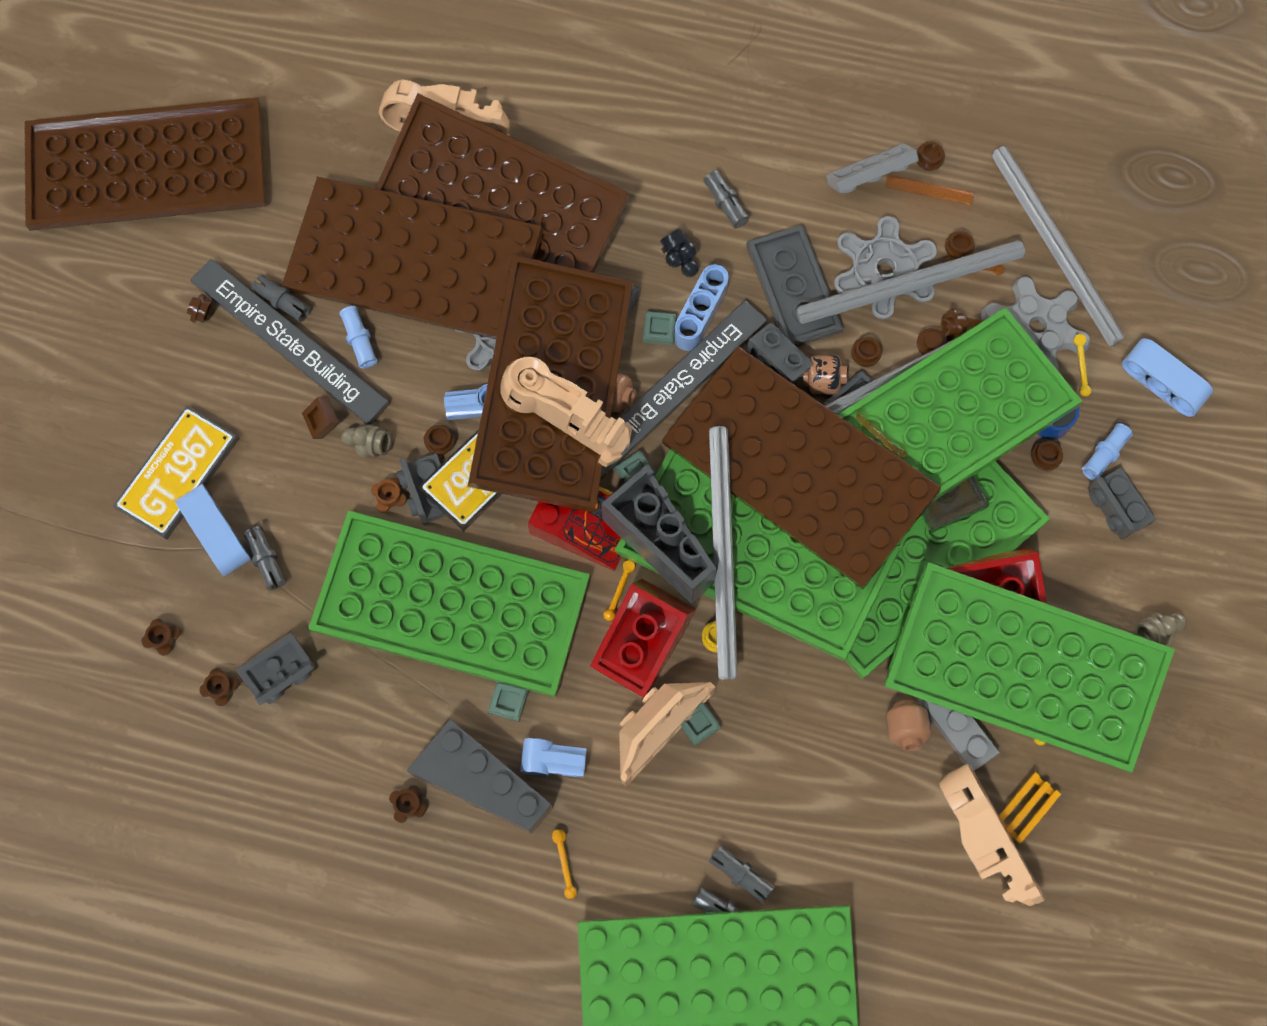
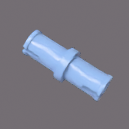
(358, 337)
(1107, 451)

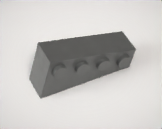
(658, 533)
(473, 774)

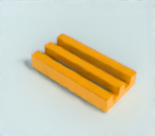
(1044, 787)

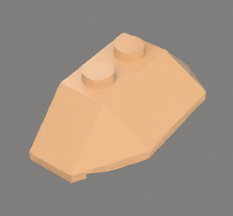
(657, 723)

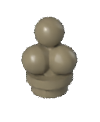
(368, 440)
(1160, 627)

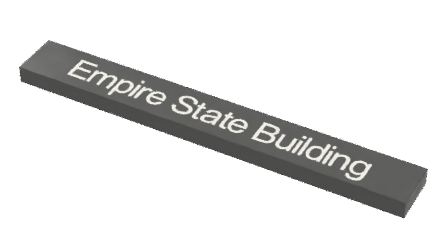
(290, 342)
(689, 375)

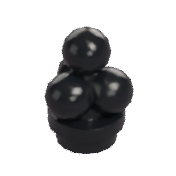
(680, 252)

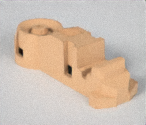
(401, 95)
(562, 404)
(985, 833)

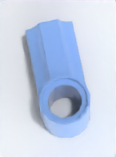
(464, 403)
(544, 758)

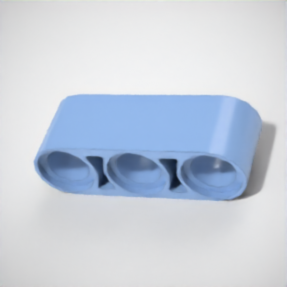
(701, 295)
(1167, 377)
(213, 530)

